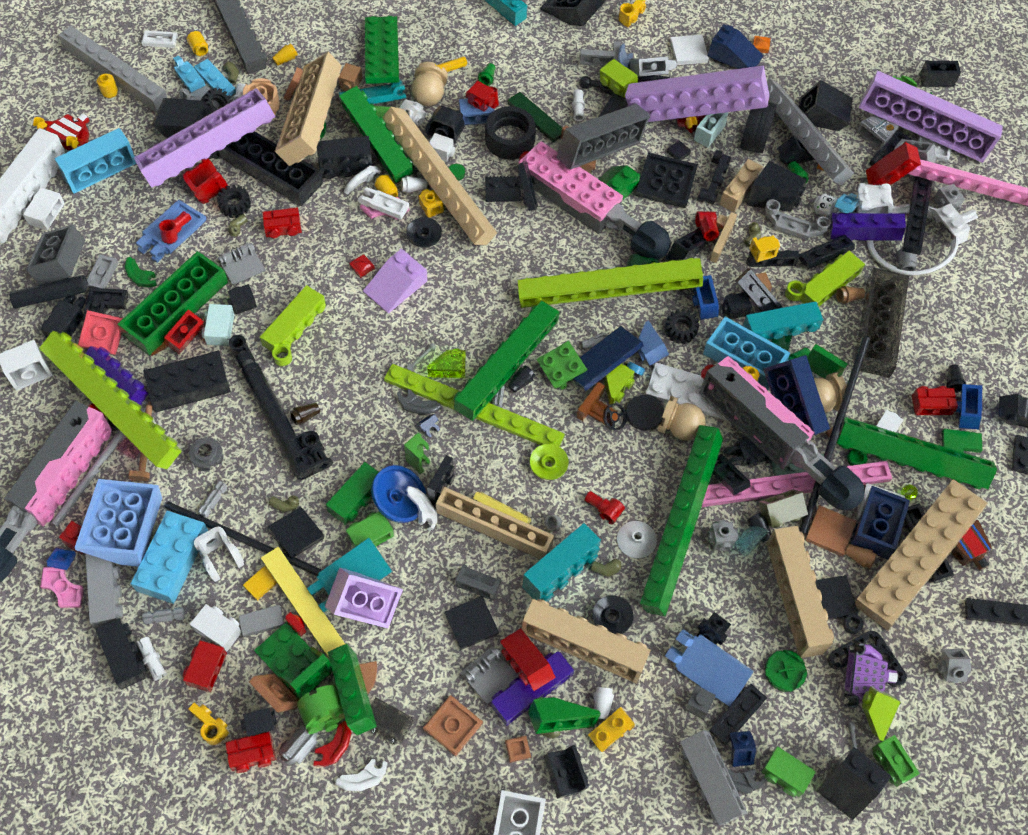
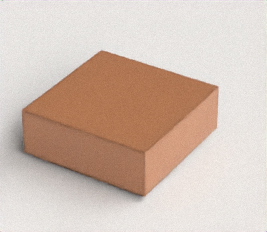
(518, 749)

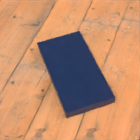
(607, 356)

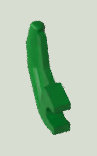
(138, 276)

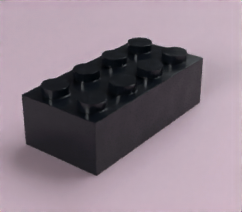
(186, 381)

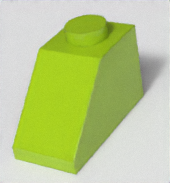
(879, 711)

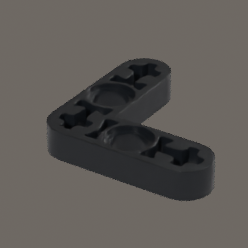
(880, 646)

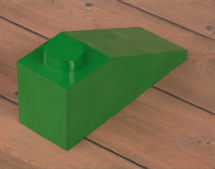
(560, 715)

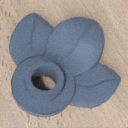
(623, 57)

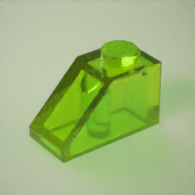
(448, 365)

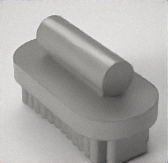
(298, 746)

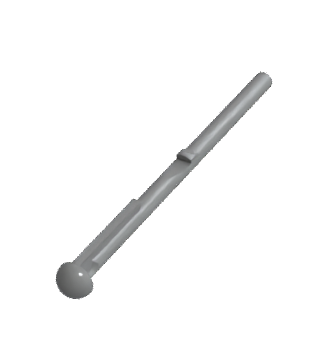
(119, 437)

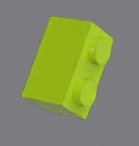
(617, 77)

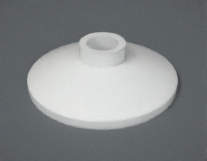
(633, 547)

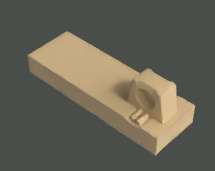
(726, 224)

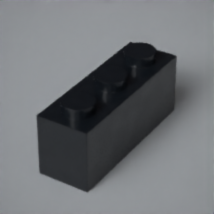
(121, 653)

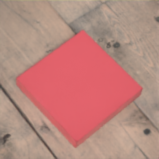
(100, 331)

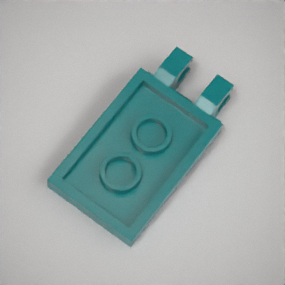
(384, 92)
(361, 559)

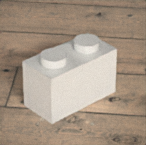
(43, 208)
(215, 627)

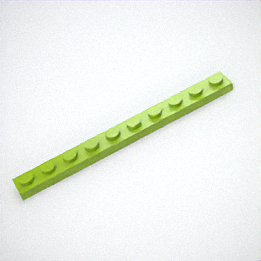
(490, 414)

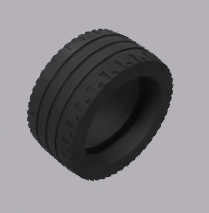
(510, 117)
(758, 128)

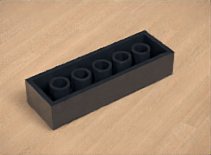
(258, 159)

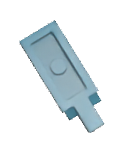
(188, 74)
(847, 203)

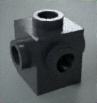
(714, 629)

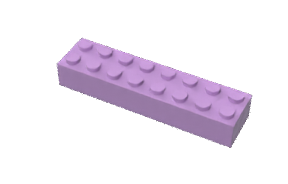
(701, 94)
(930, 116)
(204, 137)

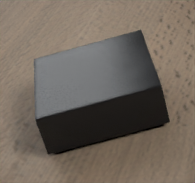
(678, 150)

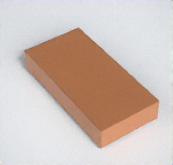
(293, 84)

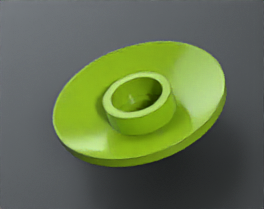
(552, 454)

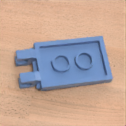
(152, 234)
(710, 667)

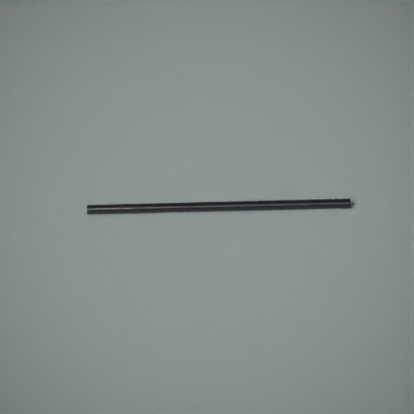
(836, 428)
(241, 537)

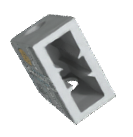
(877, 130)

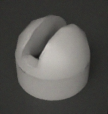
(550, 524)

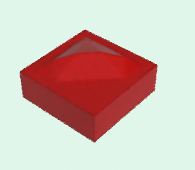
(362, 266)
(296, 623)

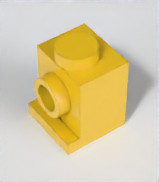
(430, 203)
(764, 248)

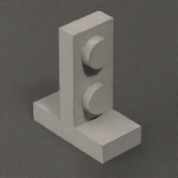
(599, 57)

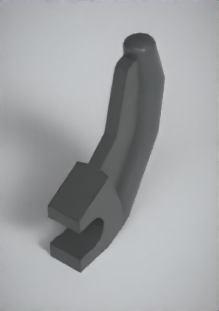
(416, 405)
(745, 782)

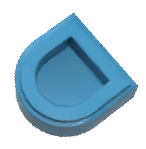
(639, 370)

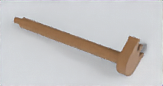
(142, 475)

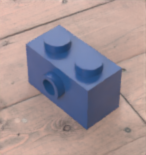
(706, 299)
(970, 406)

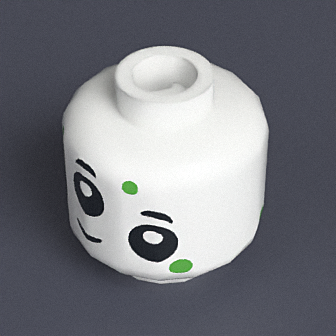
(825, 205)

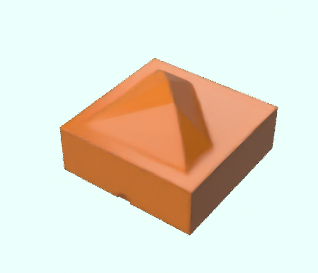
(762, 43)

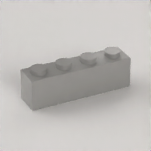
(103, 591)
(713, 778)

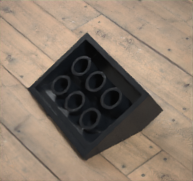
(572, 11)

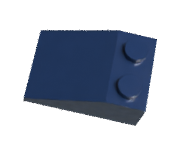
(734, 49)
(880, 522)

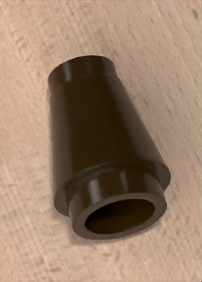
(304, 413)

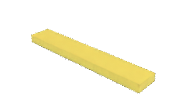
(302, 600)

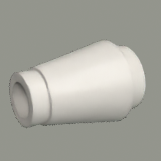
(413, 184)
(602, 701)

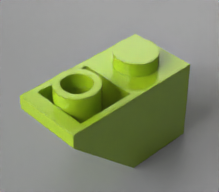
(617, 382)

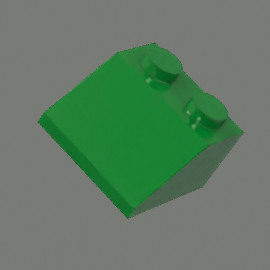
(621, 179)

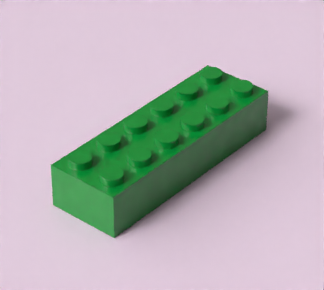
(184, 290)

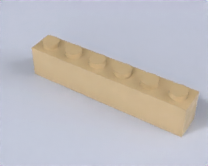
(494, 523)

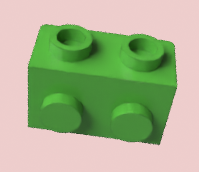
(895, 761)

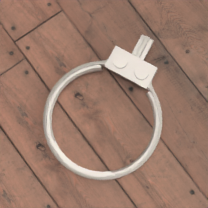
(953, 221)

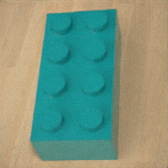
(562, 563)

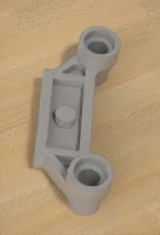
(795, 226)

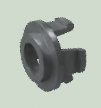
(205, 463)

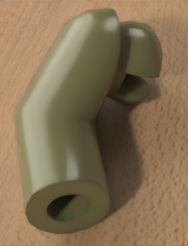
(235, 225)
(754, 231)
(284, 506)

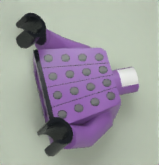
(864, 670)

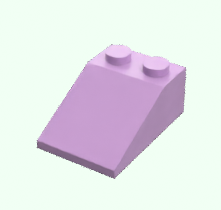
(396, 281)
(363, 598)

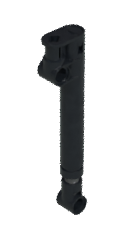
(301, 456)

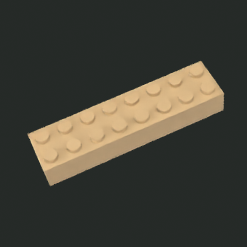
(308, 109)
(920, 554)

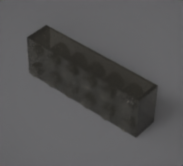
(882, 321)

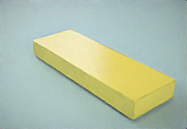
(493, 503)

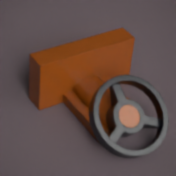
(599, 410)

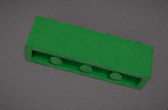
(351, 689)

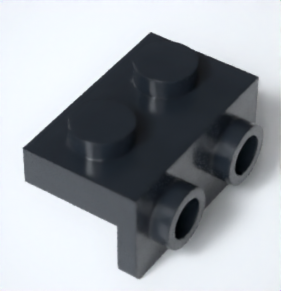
(566, 772)

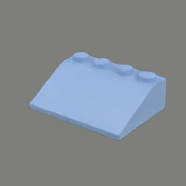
(119, 521)

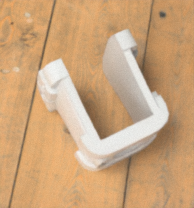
(874, 198)
(220, 539)

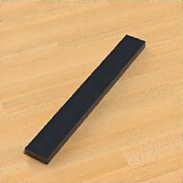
(917, 216)

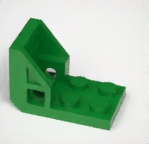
(294, 661)

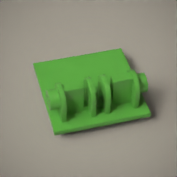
(561, 365)

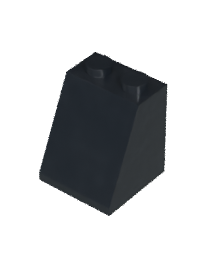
(826, 106)
(178, 114)
(777, 184)
(853, 783)

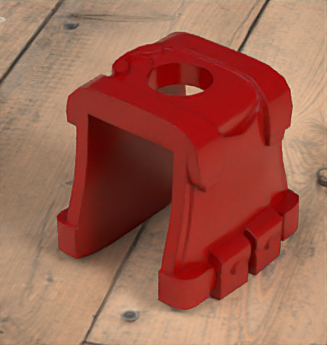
(205, 181)

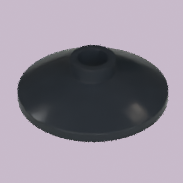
(423, 226)
(616, 606)

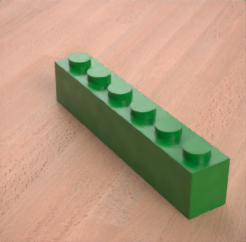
(381, 140)

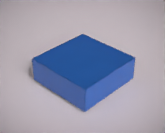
(61, 558)

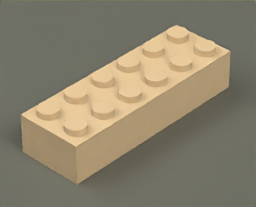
(799, 592)
(585, 640)

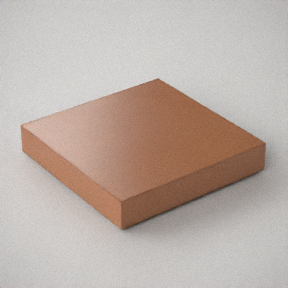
(830, 530)
(275, 692)
(453, 725)

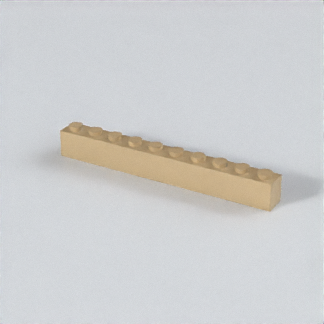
(439, 176)

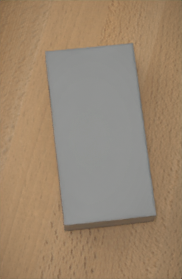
(261, 620)

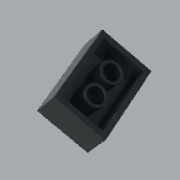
(344, 156)

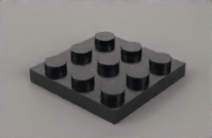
(666, 180)

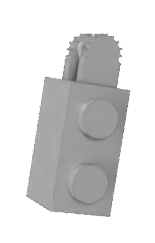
(652, 65)

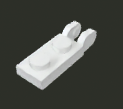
(384, 203)

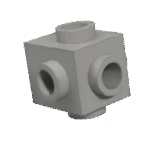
(948, 195)
(722, 535)
(954, 665)

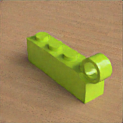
(825, 284)
(291, 323)

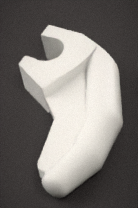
(366, 175)
(426, 509)
(365, 779)

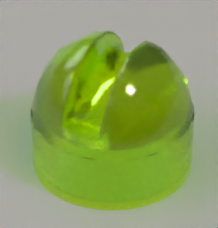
(913, 495)

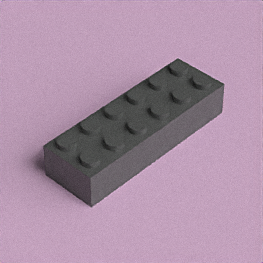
(602, 136)

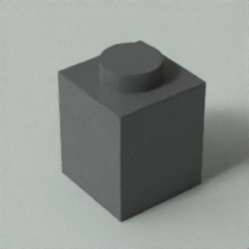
(699, 702)

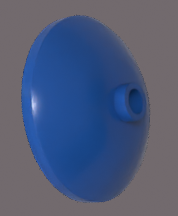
(392, 483)

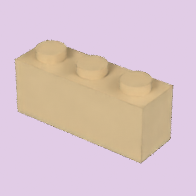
(740, 185)

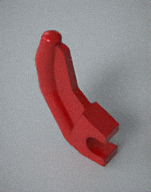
(335, 749)

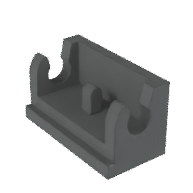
(478, 582)

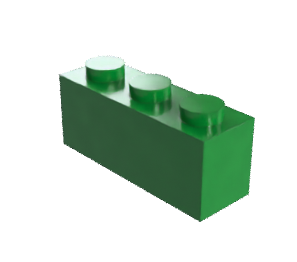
(353, 495)

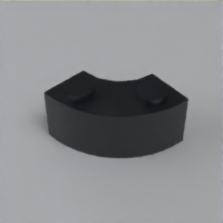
(1014, 409)

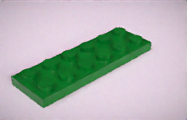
(381, 50)

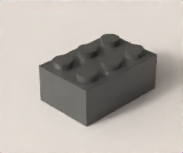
(56, 255)

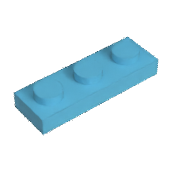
(214, 77)

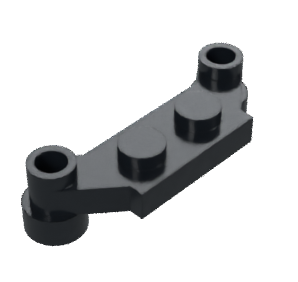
(709, 195)

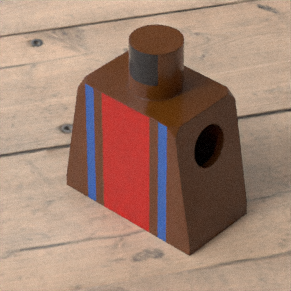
(973, 547)

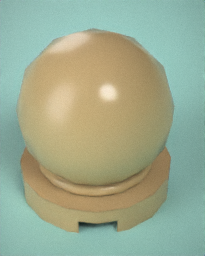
(429, 83)
(831, 391)
(681, 419)

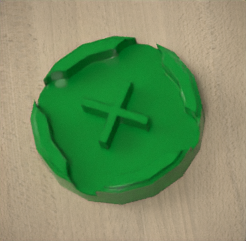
(785, 670)

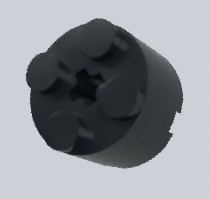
(446, 123)

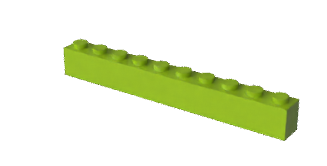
(611, 282)
(111, 400)

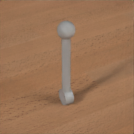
(432, 346)
(852, 731)

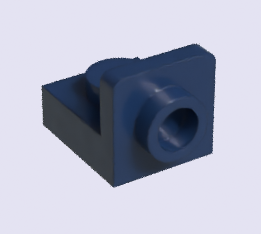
(742, 748)

